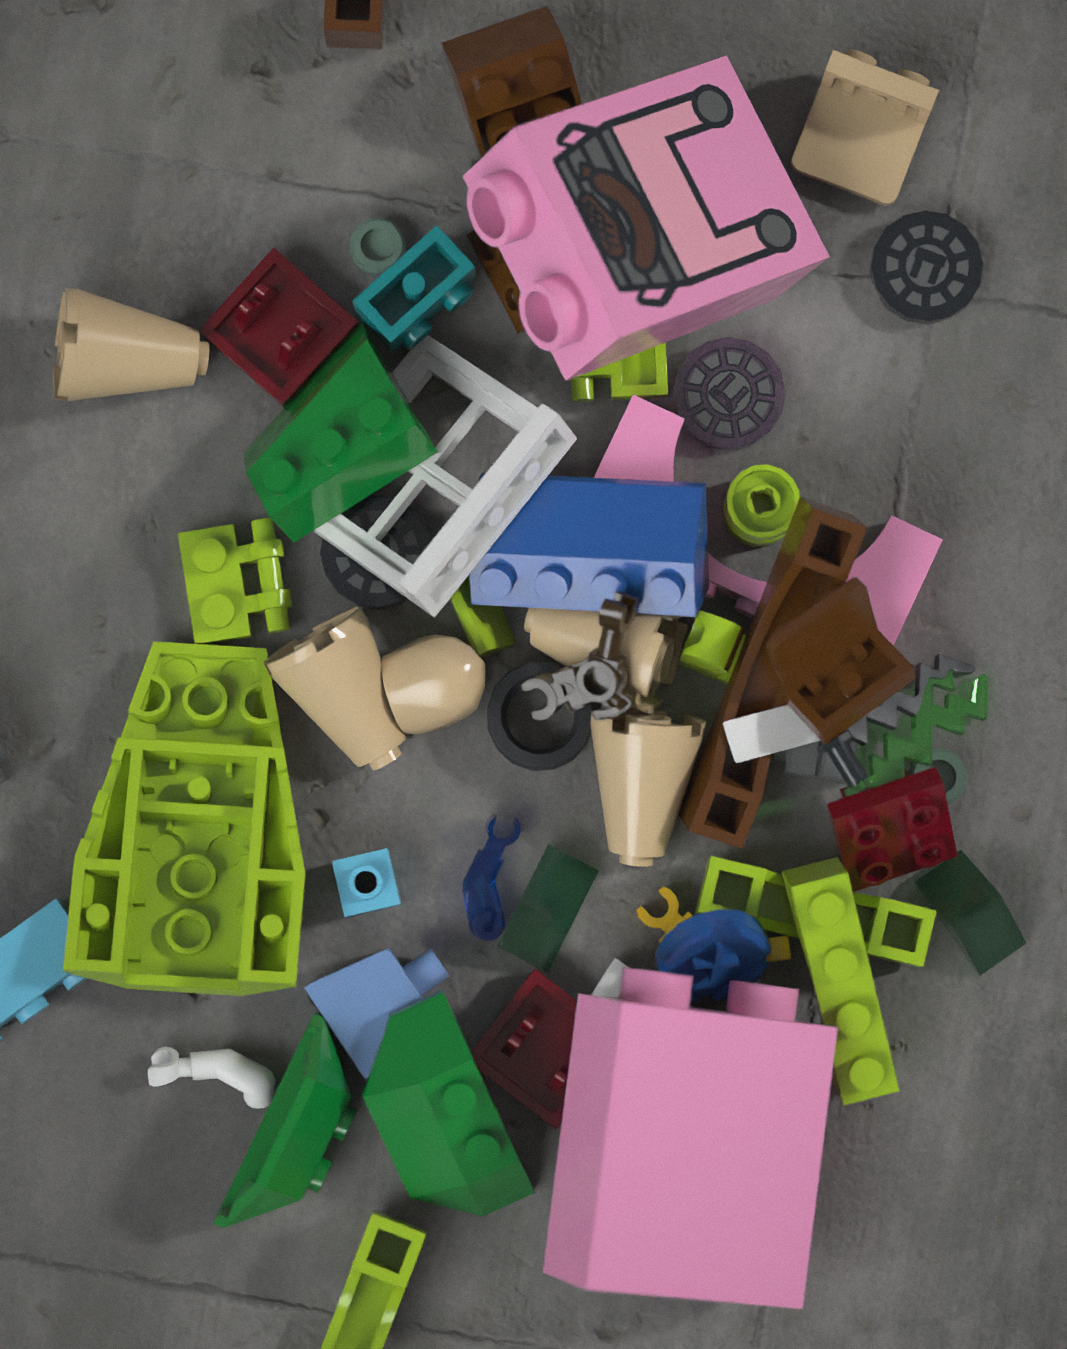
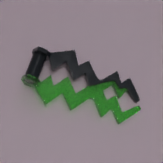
(923, 717)

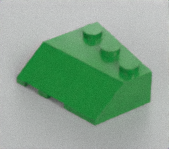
(336, 440)

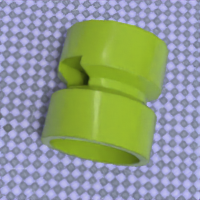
(760, 505)

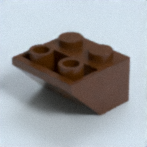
(511, 75)

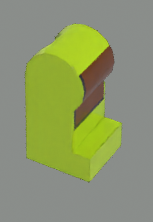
(713, 647)

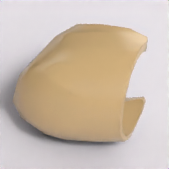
(432, 682)

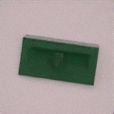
(547, 908)

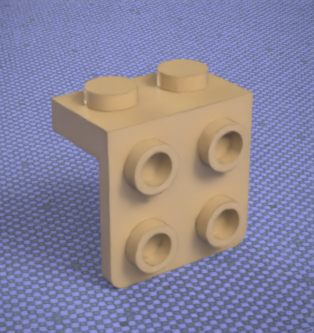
(864, 127)

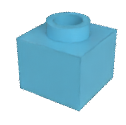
(382, 897)

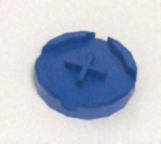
(715, 950)

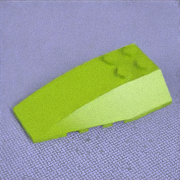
(193, 837)

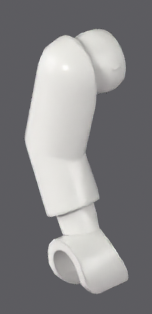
(224, 1064)

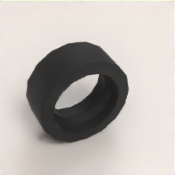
(512, 749)

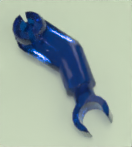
(479, 884)

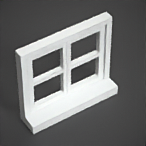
(481, 511)

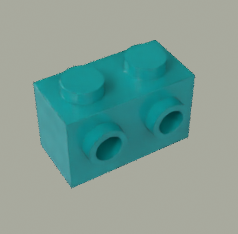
(415, 290)

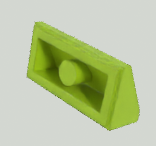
(482, 624)

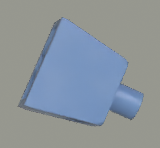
(365, 993)

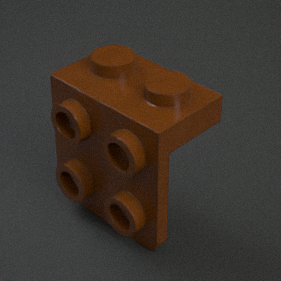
(836, 662)

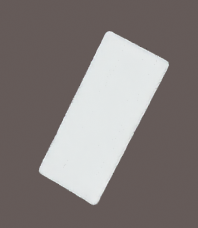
(766, 733)

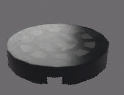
(926, 267)
(354, 582)

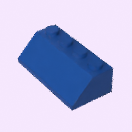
(600, 537)

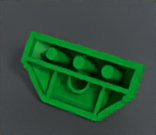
(441, 1114)
(294, 1132)

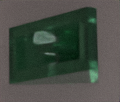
(971, 912)

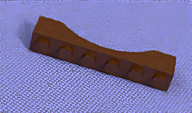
(810, 562)

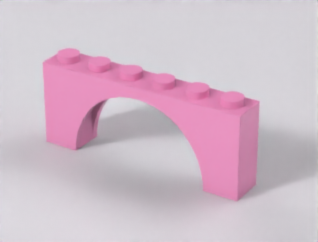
(889, 568)

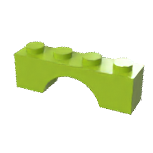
(889, 927)
(841, 978)
(375, 1284)

